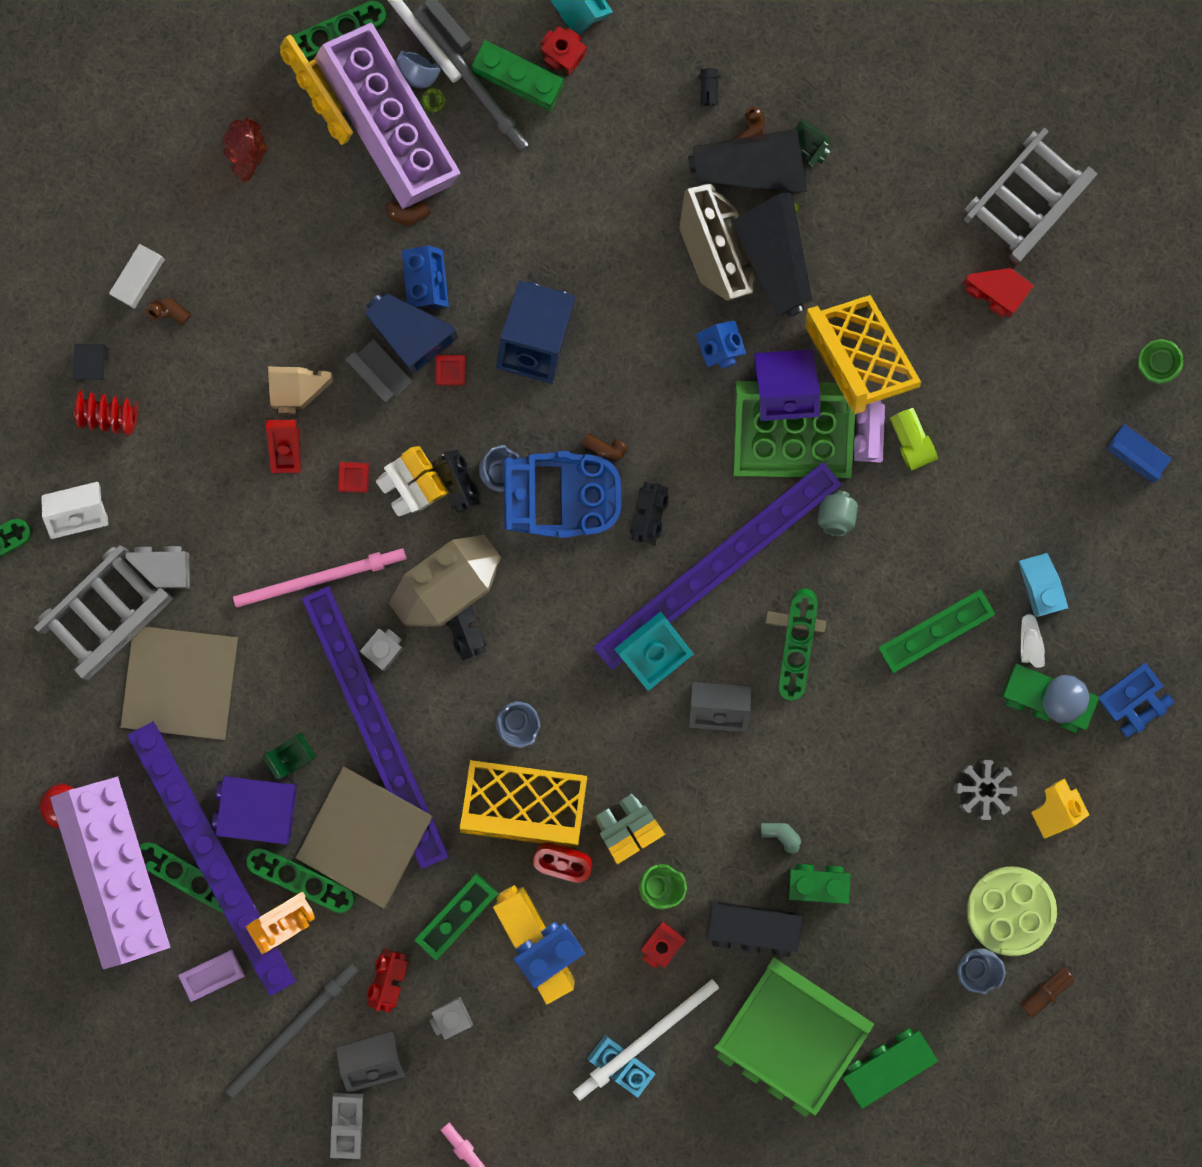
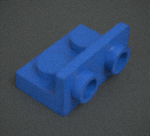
(425, 277)
(549, 954)

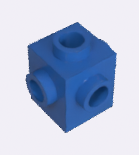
(721, 344)

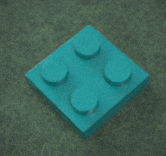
(654, 651)

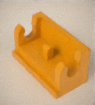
(281, 923)

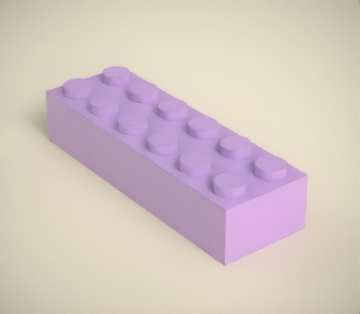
(387, 115)
(110, 872)

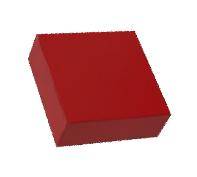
(450, 370)
(353, 477)

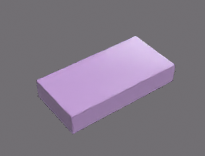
(211, 975)

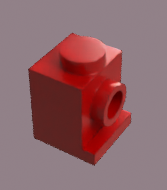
(665, 934)

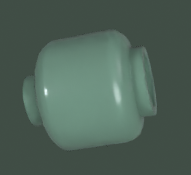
(837, 513)

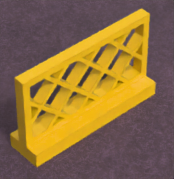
(837, 356)
(517, 829)

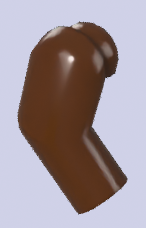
(754, 122)
(407, 216)
(167, 308)
(602, 449)

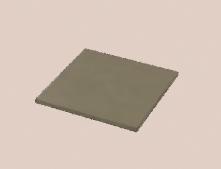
(180, 682)
(364, 837)

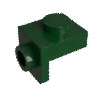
(812, 143)
(289, 756)

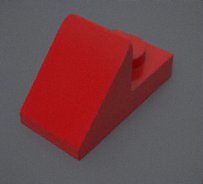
(284, 446)

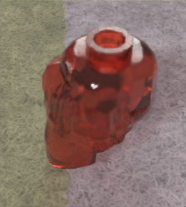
(244, 147)

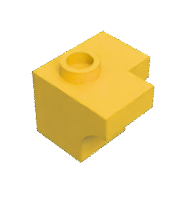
(1061, 809)

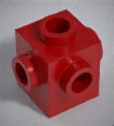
(567, 59)

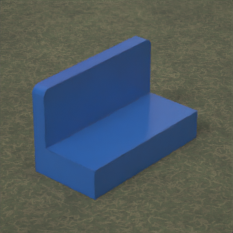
(1138, 453)

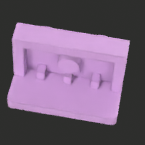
(869, 433)

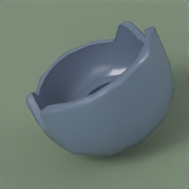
(417, 69)
(491, 467)
(1065, 699)
(517, 724)
(981, 971)

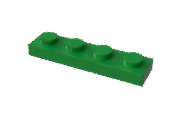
(936, 631)

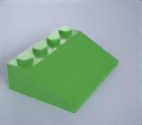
(792, 445)

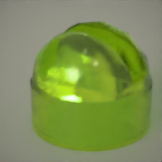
(439, 99)

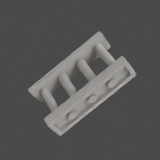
(1057, 201)
(111, 640)

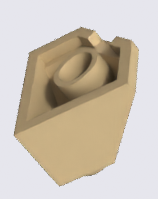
(295, 387)

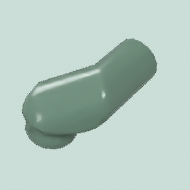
(784, 833)

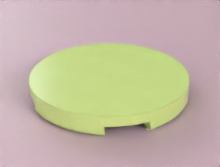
(1011, 911)

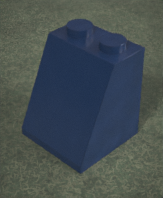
(409, 331)
(535, 331)

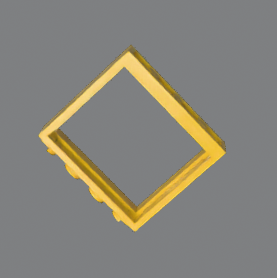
(524, 923)

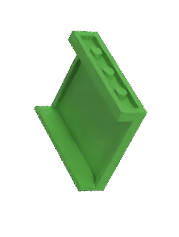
(793, 1038)

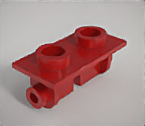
(381, 993)

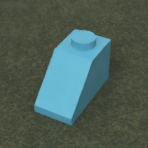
(1042, 585)

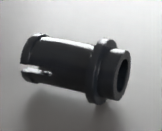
(709, 86)

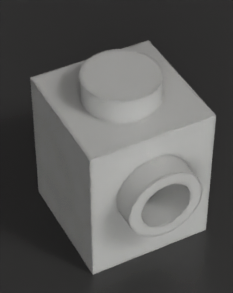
(383, 648)
(450, 1019)

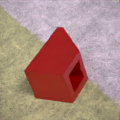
(1000, 288)

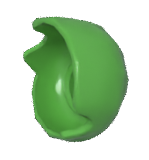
(1160, 361)
(662, 887)

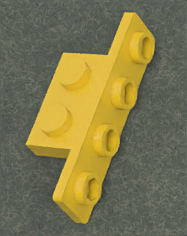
(323, 98)

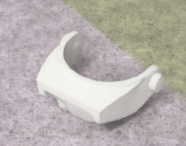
(1031, 642)

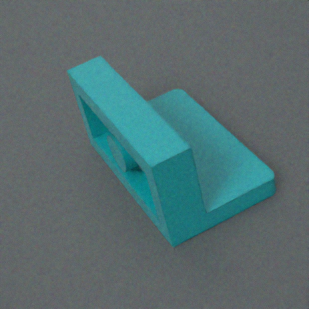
(582, 13)

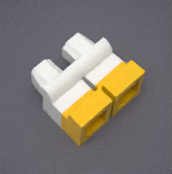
(402, 474)

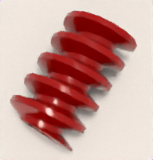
(105, 414)

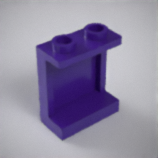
(787, 384)
(254, 810)

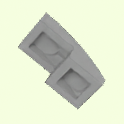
(346, 1125)

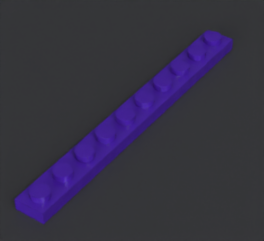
(725, 557)
(370, 714)
(208, 853)

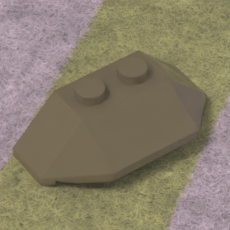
(714, 243)
(446, 582)

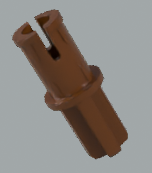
(1047, 992)

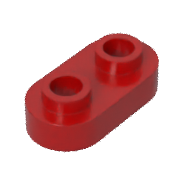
(562, 863)

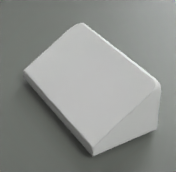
(137, 276)

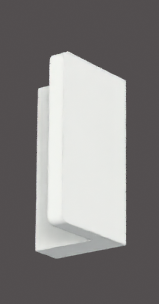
(73, 510)

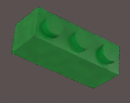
(518, 76)
(1027, 689)
(456, 916)
(888, 1066)

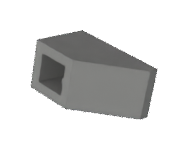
(162, 569)

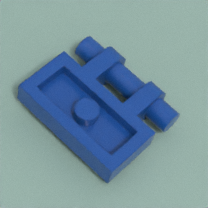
(1129, 693)

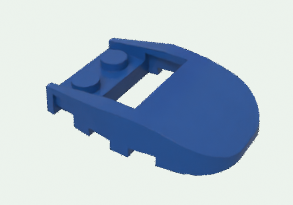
(587, 494)

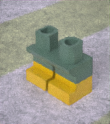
(618, 837)

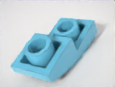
(632, 1076)

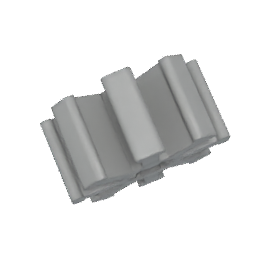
(985, 799)

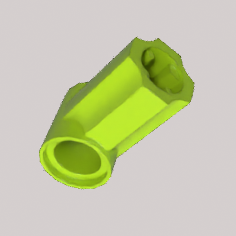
(915, 445)

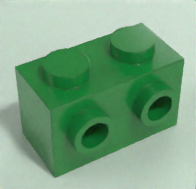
(818, 885)

